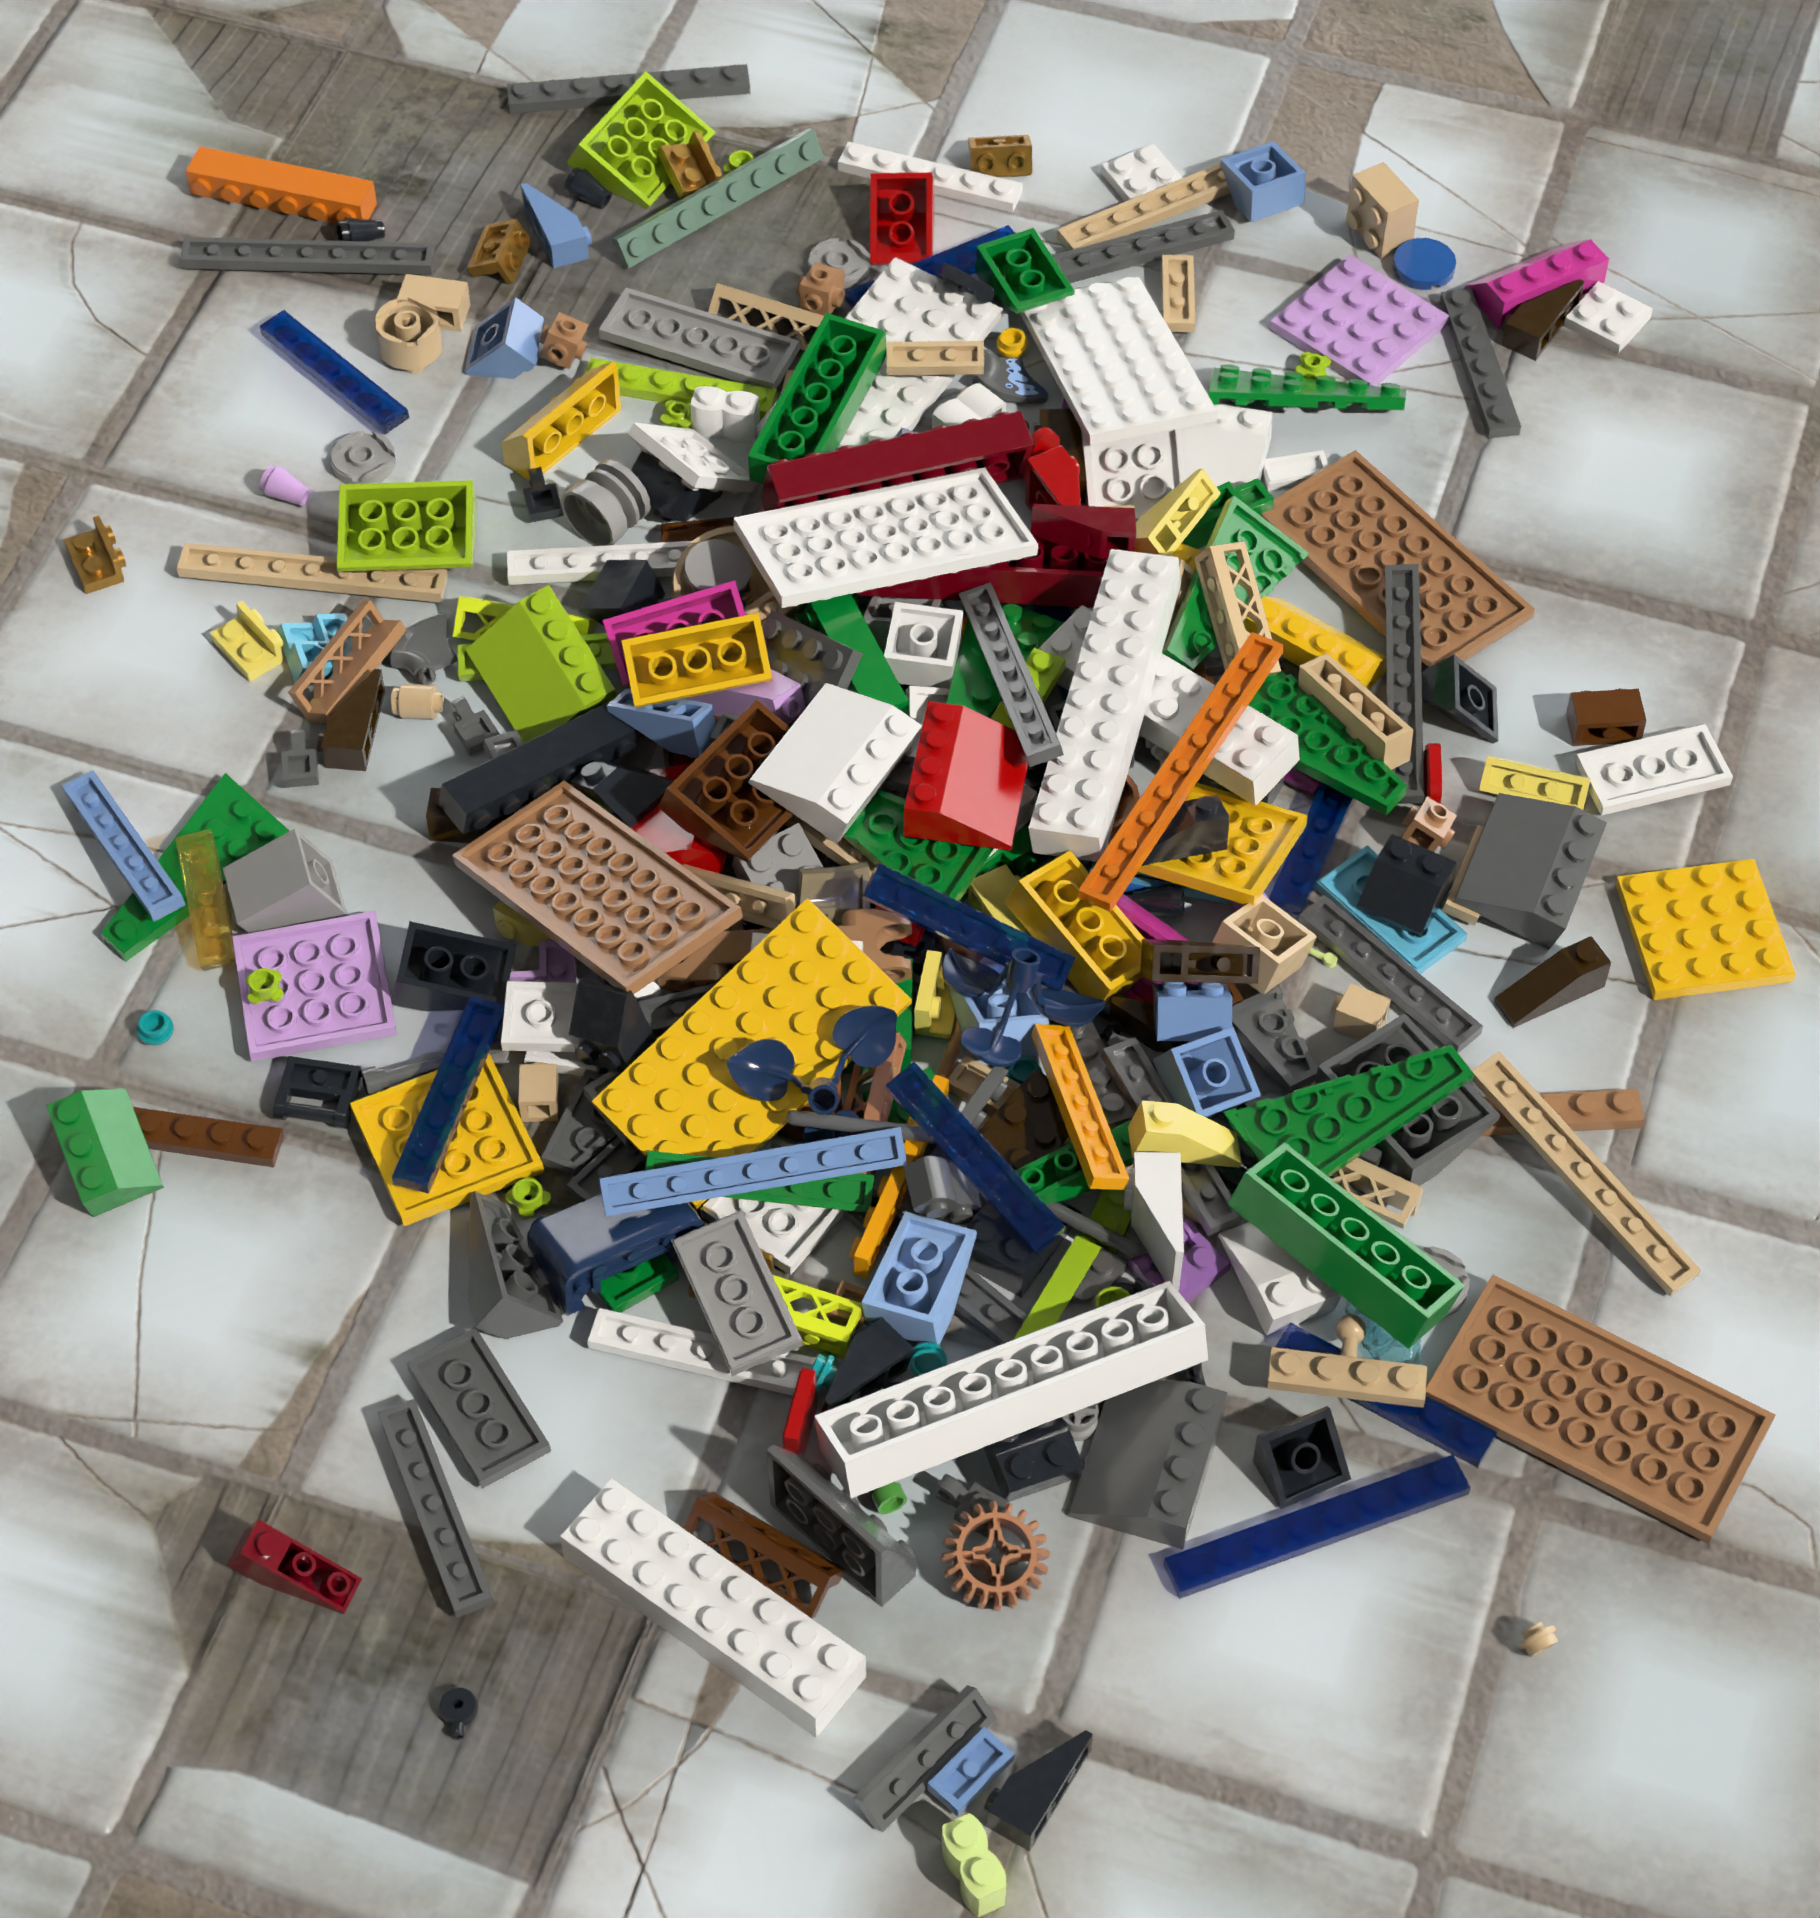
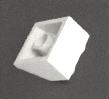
(923, 644)

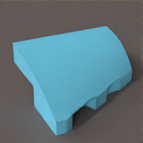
(306, 640)

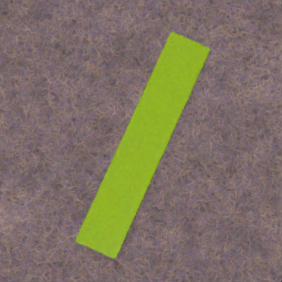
(1060, 1286)

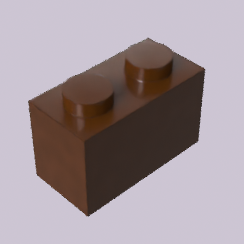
(1605, 717)

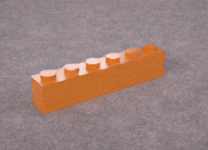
(279, 186)

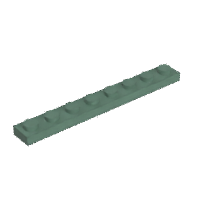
(717, 198)

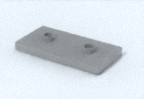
(737, 1293)

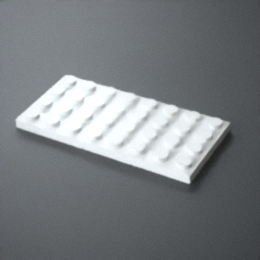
(910, 309)
(1118, 363)
(884, 537)

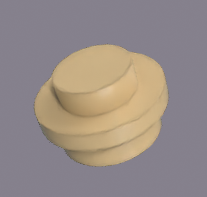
(1538, 1639)

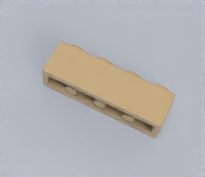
(1361, 712)

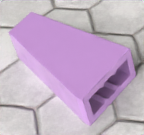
(780, 696)

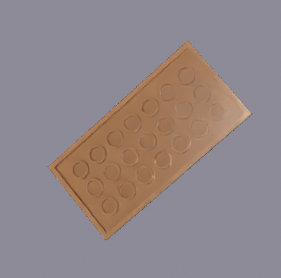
(1362, 521)
(597, 888)
(1601, 1408)

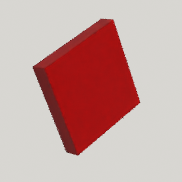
(801, 1413)

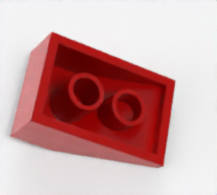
(901, 217)
(1052, 479)

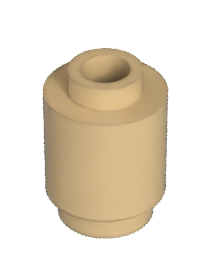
(417, 701)

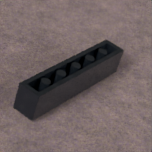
(534, 768)

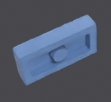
(970, 1771)

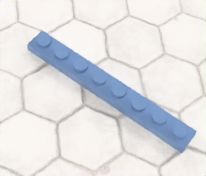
(752, 1171)

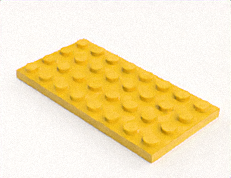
(784, 990)

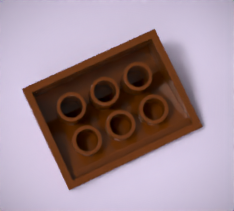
(714, 791)

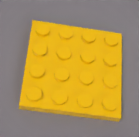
(1255, 850)
(1704, 929)
(484, 1154)

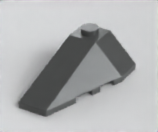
(502, 1278)

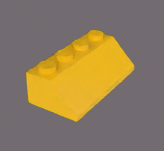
(564, 421)
(1309, 637)
(697, 660)
(1100, 940)

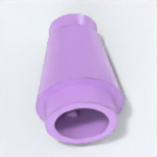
(284, 486)

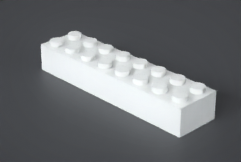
(1252, 755)
(714, 1607)

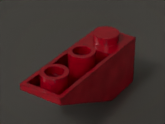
(1086, 528)
(292, 1568)

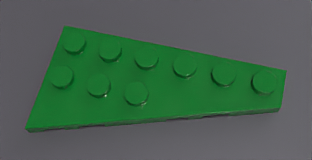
(1297, 391)
(1271, 557)
(972, 679)
(1326, 747)
(238, 829)
(937, 864)
(1350, 1114)

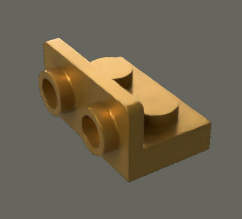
(1001, 155)
(689, 165)
(500, 250)
(95, 557)

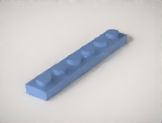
(123, 846)

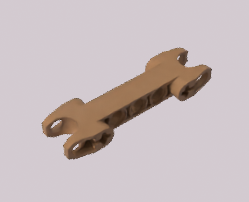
(723, 951)

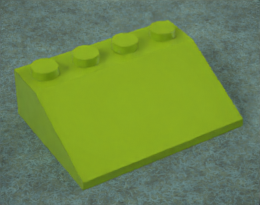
(627, 141)
(406, 525)
(539, 666)

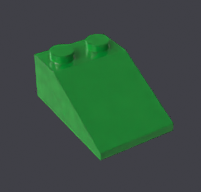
(1021, 271)

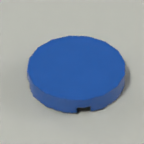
(1424, 263)

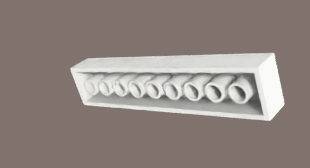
(1106, 705)
(1010, 1388)

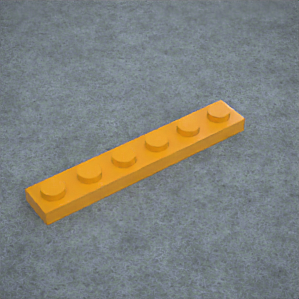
(1080, 1107)
(891, 1194)

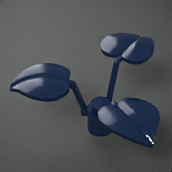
(1021, 973)
(766, 1064)

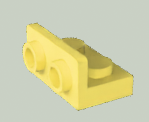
(249, 643)
(934, 1004)

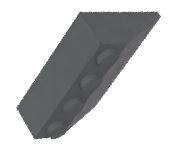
(1530, 866)
(1437, 1135)
(1150, 1460)
(838, 1525)

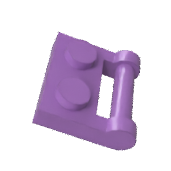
(1200, 1265)

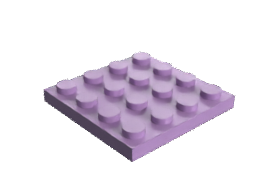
(1359, 321)
(329, 981)

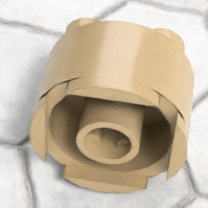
(409, 334)

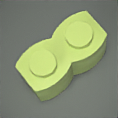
(972, 1863)

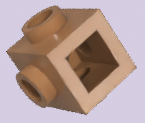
(821, 289)
(564, 341)
(1429, 825)

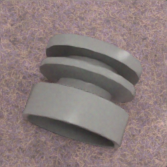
(606, 503)

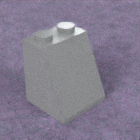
(283, 885)

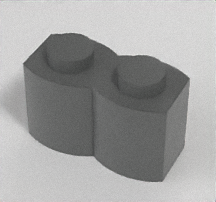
(941, 1190)

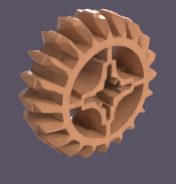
(1012, 1553)

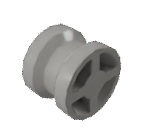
(1082, 1429)

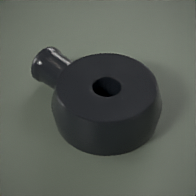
(458, 1717)

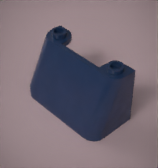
(585, 1247)

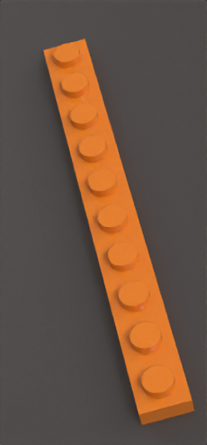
(1180, 772)

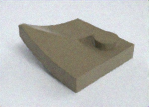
(835, 889)

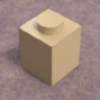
(1359, 1012)
(538, 1092)

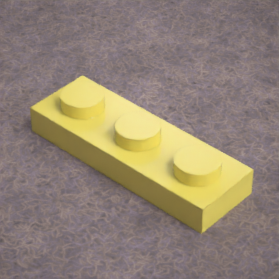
(1533, 782)

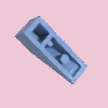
(556, 228)
(676, 725)

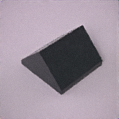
(622, 589)
(1301, 1458)

